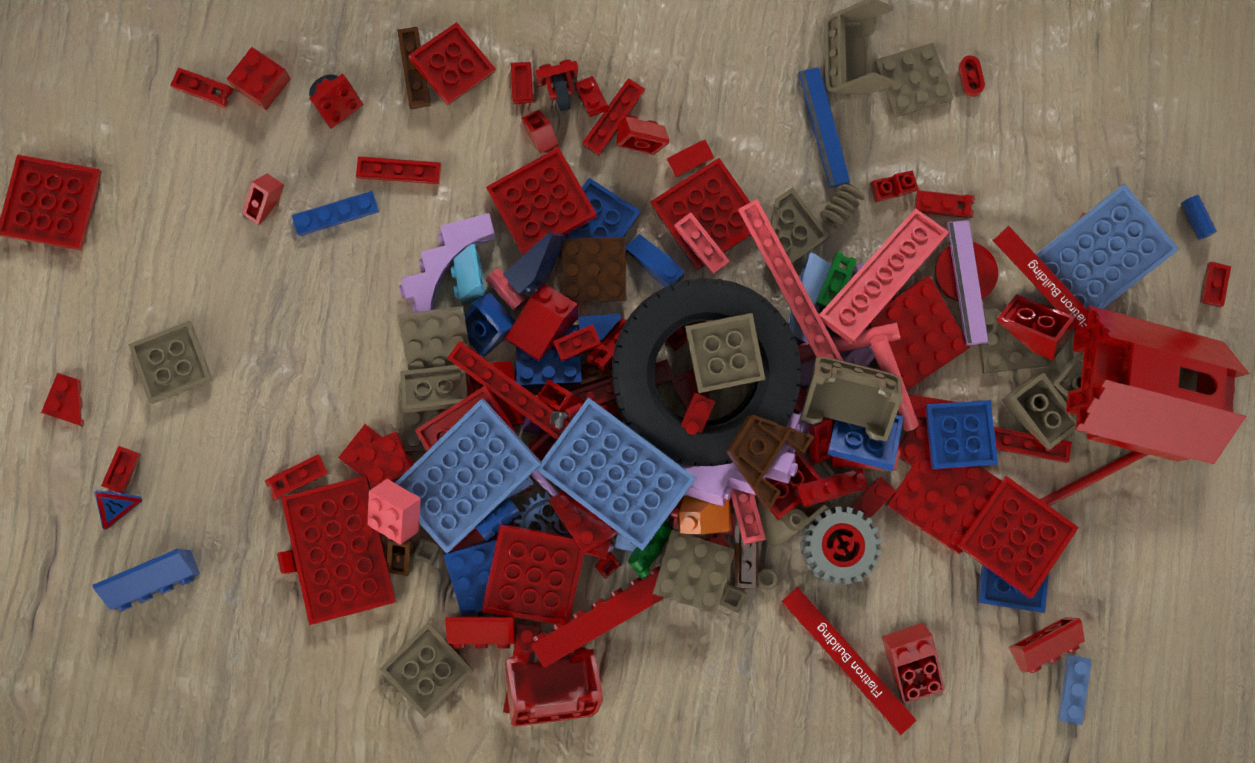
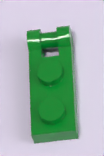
(835, 278)
(643, 559)

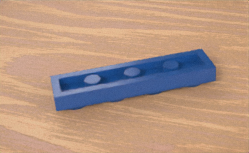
(335, 213)

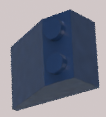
(536, 265)

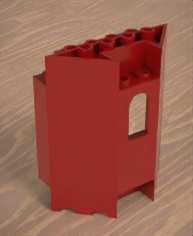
(1133, 392)

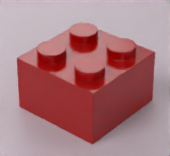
(258, 78)

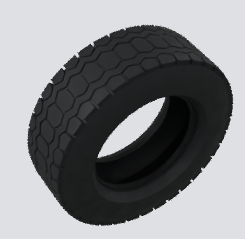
(654, 323)

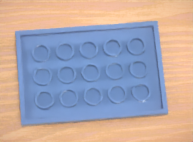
(1108, 249)
(616, 473)
(468, 474)

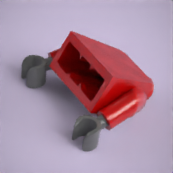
(561, 400)

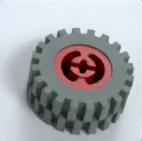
(820, 557)

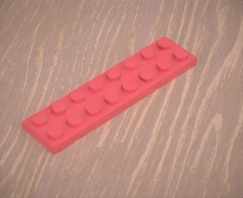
(883, 276)

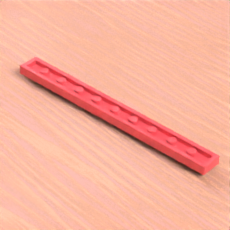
(788, 281)

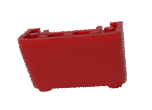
(553, 693)

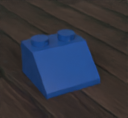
(487, 324)

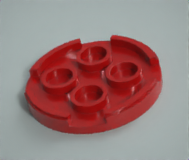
(986, 269)

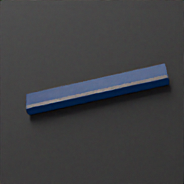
(824, 127)

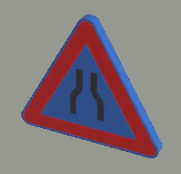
(114, 506)

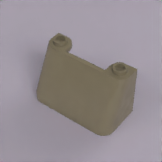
(853, 396)

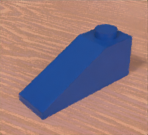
(655, 261)

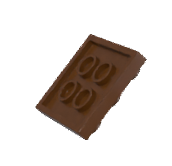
(594, 269)

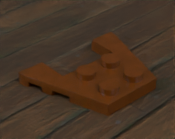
(756, 449)

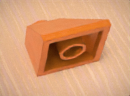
(704, 517)

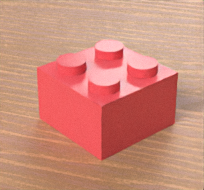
(393, 511)

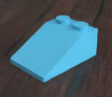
(469, 275)

